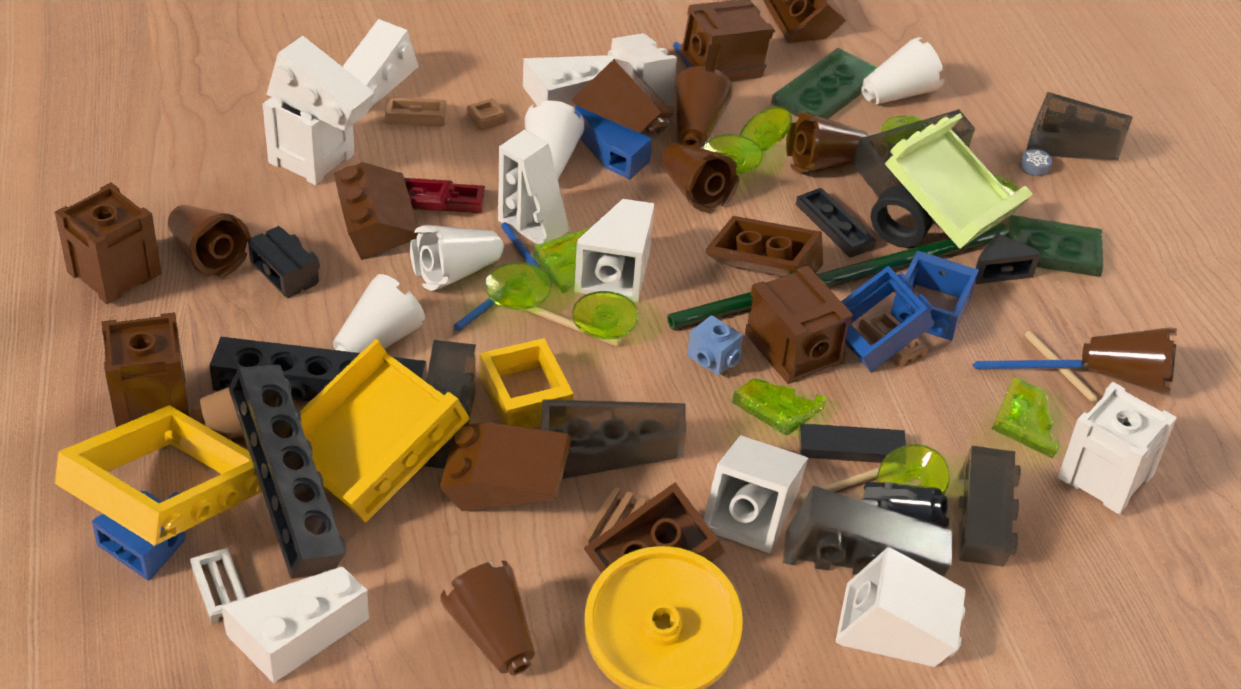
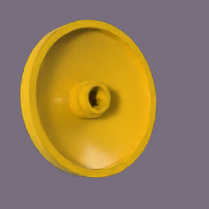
(663, 620)

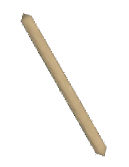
(566, 322)
(1065, 371)
(845, 483)

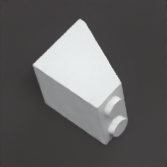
(616, 251)
(753, 492)
(902, 611)

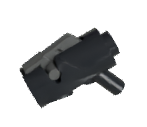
(916, 502)

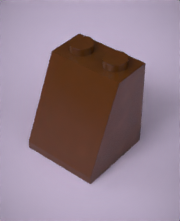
(624, 99)

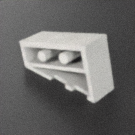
(649, 62)
(319, 85)

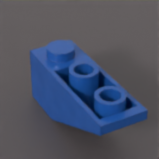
(615, 145)

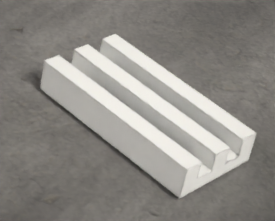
(213, 611)

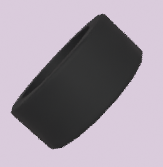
(892, 231)

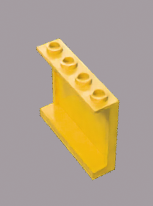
(376, 429)

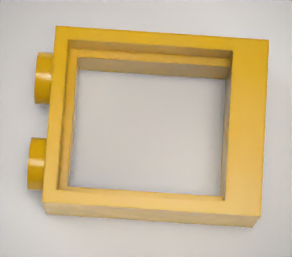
(514, 359)

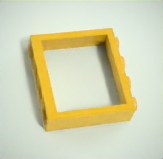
(85, 469)

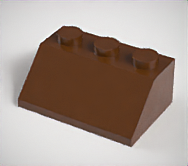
(805, 18)
(375, 208)
(767, 247)

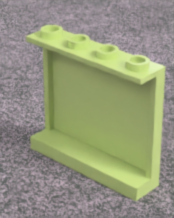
(952, 182)

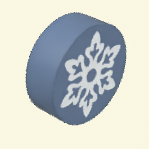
(1036, 162)

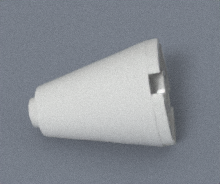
(905, 74)
(558, 126)
(452, 253)
(380, 315)

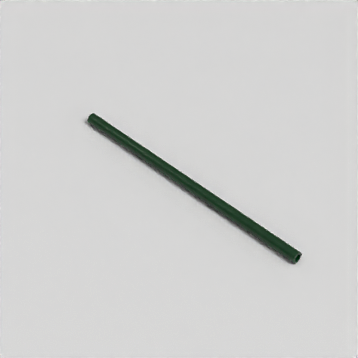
(832, 277)

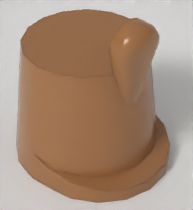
(219, 414)

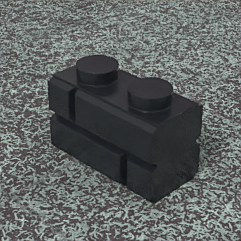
(284, 261)

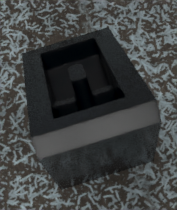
(1006, 260)

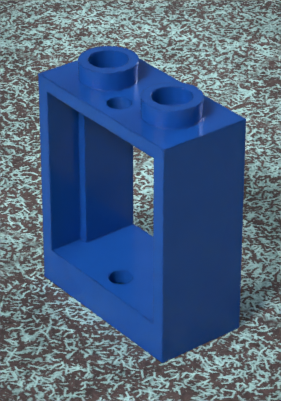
(958, 282)
(870, 295)

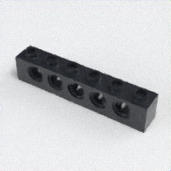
(305, 367)
(286, 471)

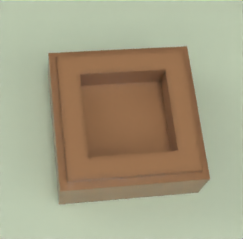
(486, 114)

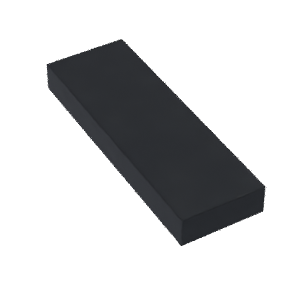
(835, 222)
(848, 442)

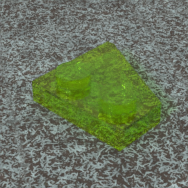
(559, 259)
(776, 405)
(1026, 417)

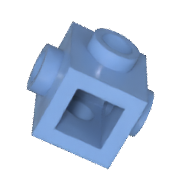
(715, 345)

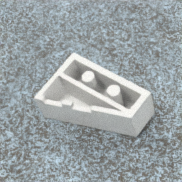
(383, 59)
(560, 76)
(530, 189)
(296, 620)

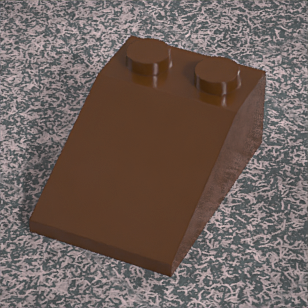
(504, 465)
(662, 521)

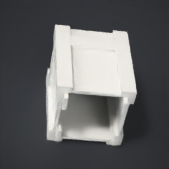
(304, 142)
(1116, 447)

